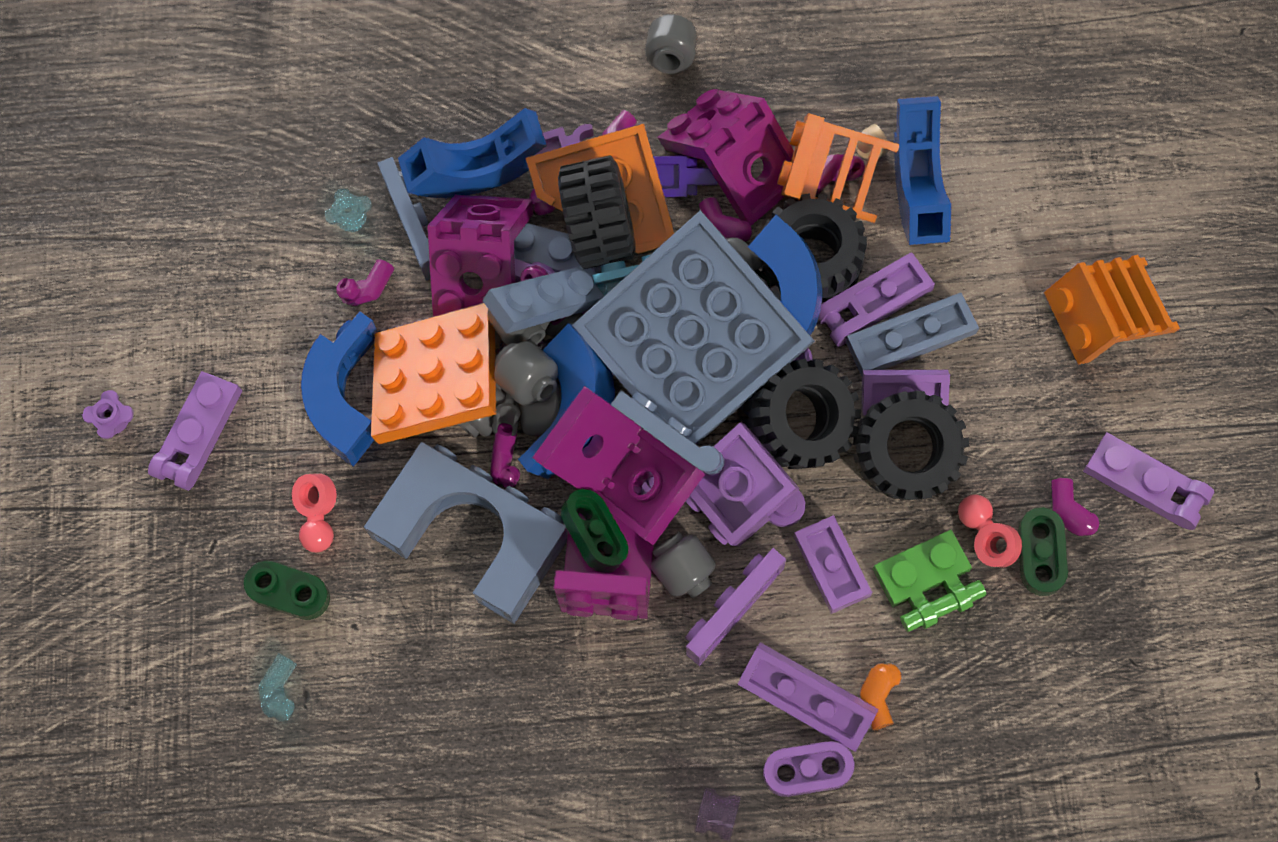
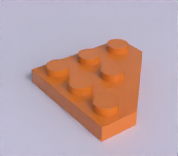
(638, 172)

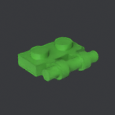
(922, 569)

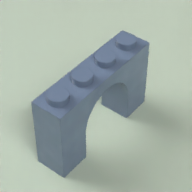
(437, 482)

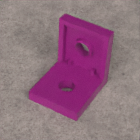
(729, 134)
(477, 238)
(618, 464)
(614, 594)

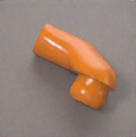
(876, 689)

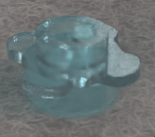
(348, 221)

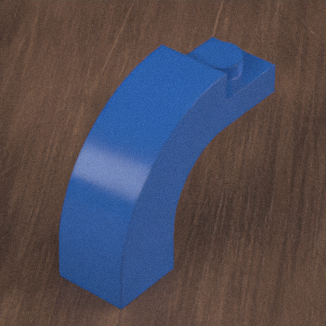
(475, 166)
(918, 174)
(794, 268)
(577, 368)
(324, 384)

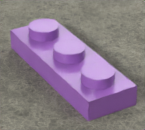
(733, 605)
(807, 696)

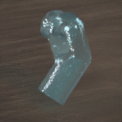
(272, 689)

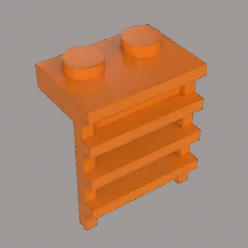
(812, 144)
(1107, 306)

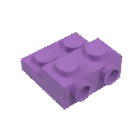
(745, 489)

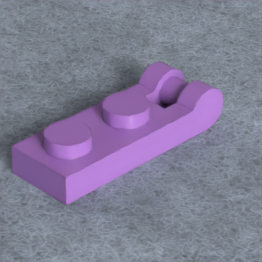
(876, 297)
(195, 430)
(1148, 481)

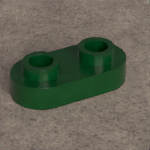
(595, 532)
(1043, 553)
(285, 589)

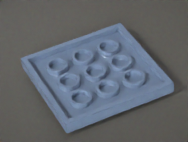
(693, 329)

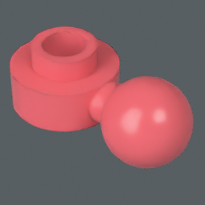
(976, 513)
(316, 533)

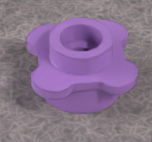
(116, 422)

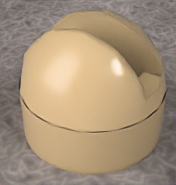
(864, 149)

